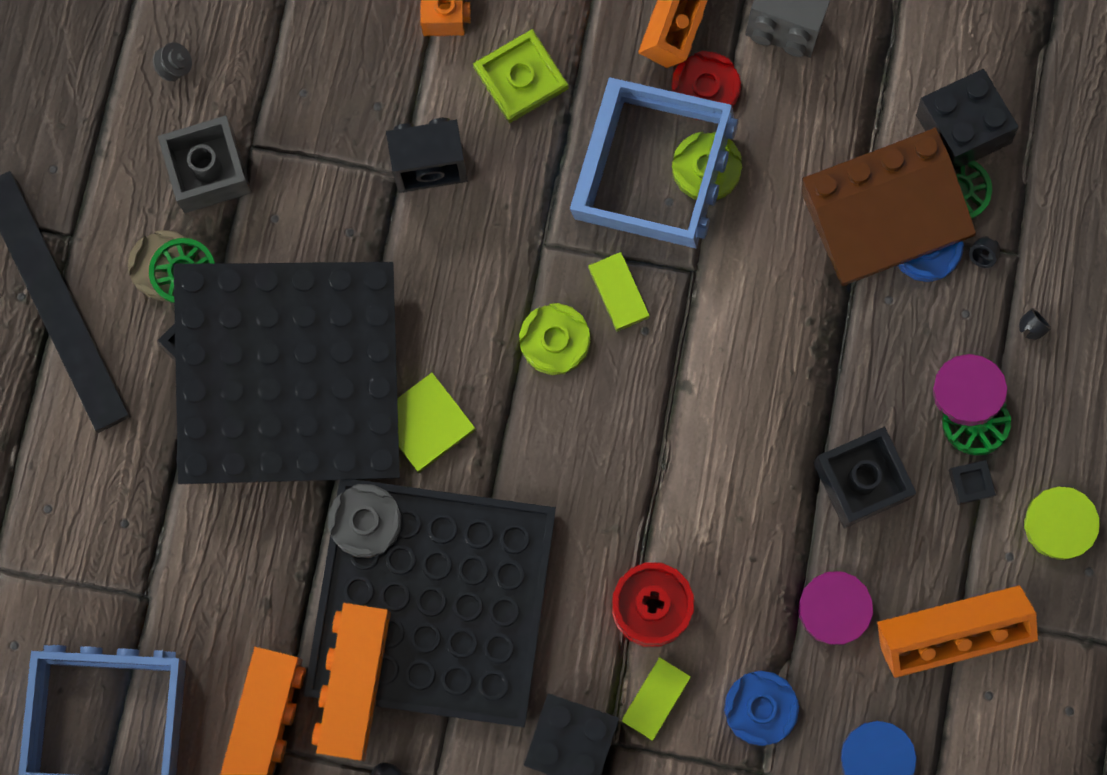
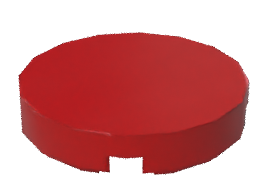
(708, 77)

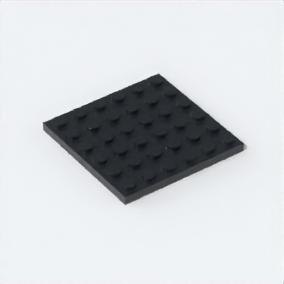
(285, 372)
(460, 601)

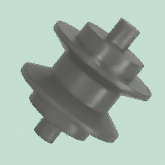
(172, 61)

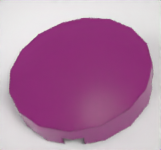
(970, 389)
(835, 608)

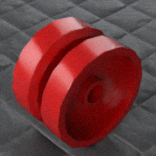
(655, 583)

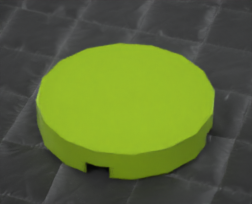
(691, 161)
(554, 339)
(1061, 523)

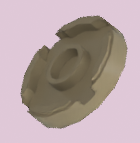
(141, 256)

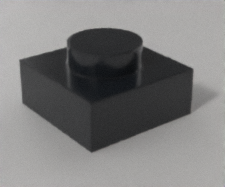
(972, 482)

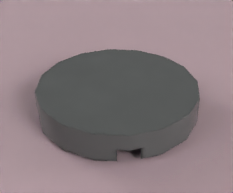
(364, 521)

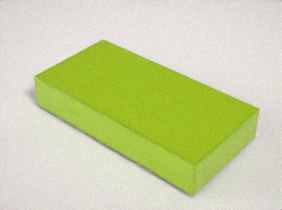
(618, 291)
(655, 699)

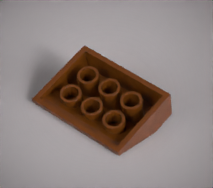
(888, 206)

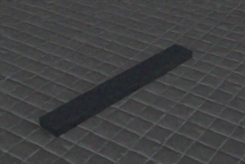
(58, 309)

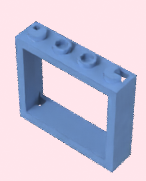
(615, 95)
(92, 657)

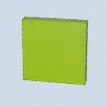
(520, 76)
(429, 423)

